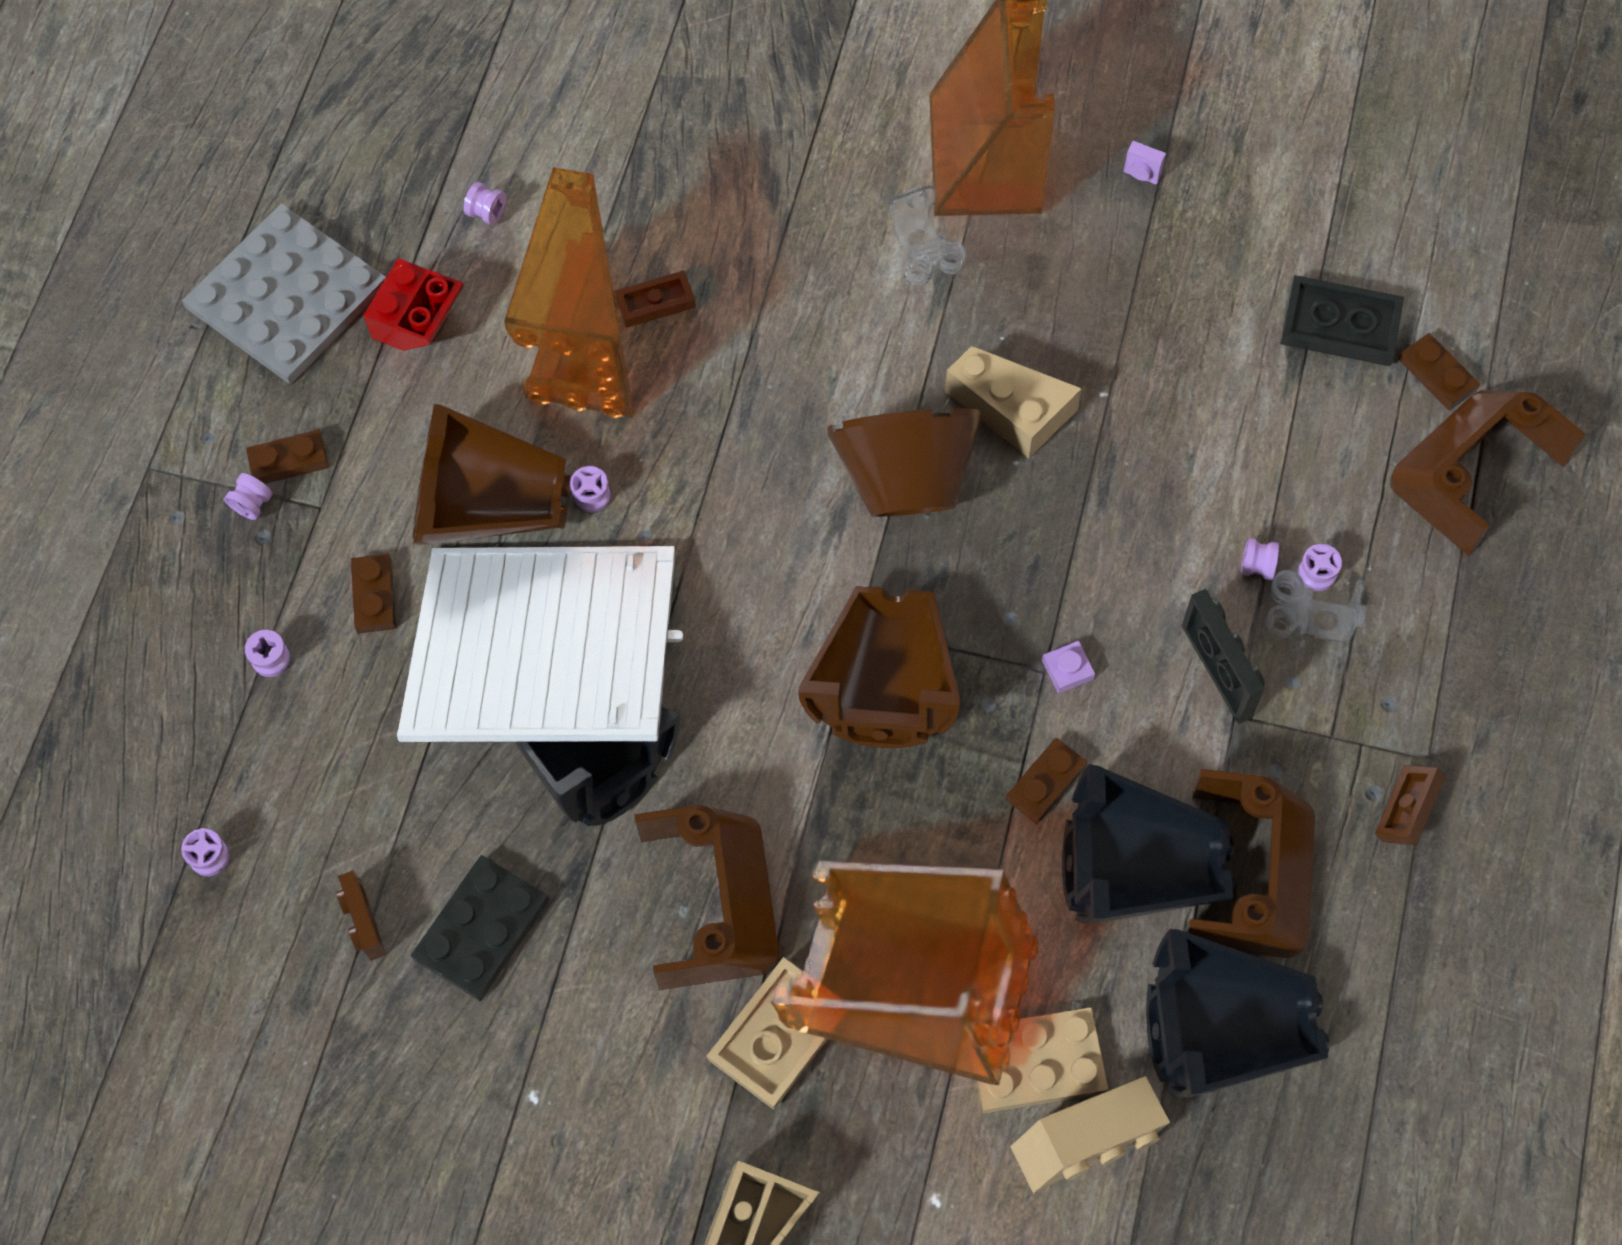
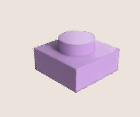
(1144, 162)
(1068, 667)

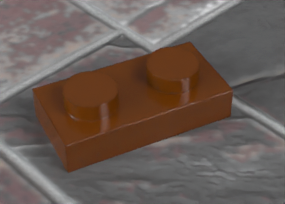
(655, 299)
(1439, 371)
(288, 457)
(373, 593)
(1046, 780)
(1410, 805)
(354, 901)

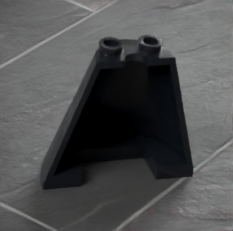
(600, 778)
(1140, 851)
(1227, 1016)

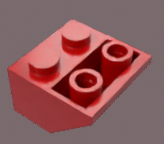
(410, 306)

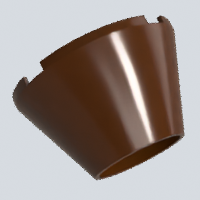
(907, 458)

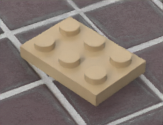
(761, 1049)
(1049, 1062)

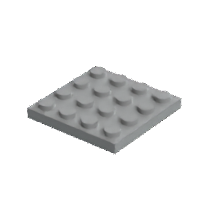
(285, 293)

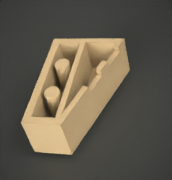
(1012, 399)
(1090, 1133)
(757, 1208)

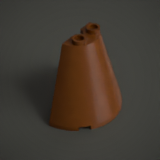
(485, 483)
(884, 672)

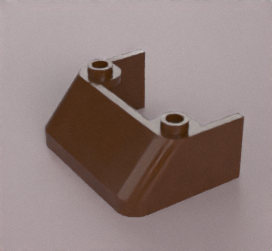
(1436, 482)
(1281, 920)
(747, 938)

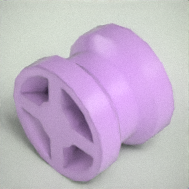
(484, 203)
(588, 480)
(248, 496)
(1320, 558)
(1259, 559)
(276, 657)
(199, 845)

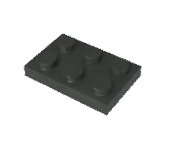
(1342, 320)
(1223, 655)
(480, 927)

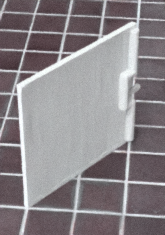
(540, 645)

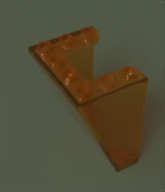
(986, 121)
(570, 304)
(915, 966)

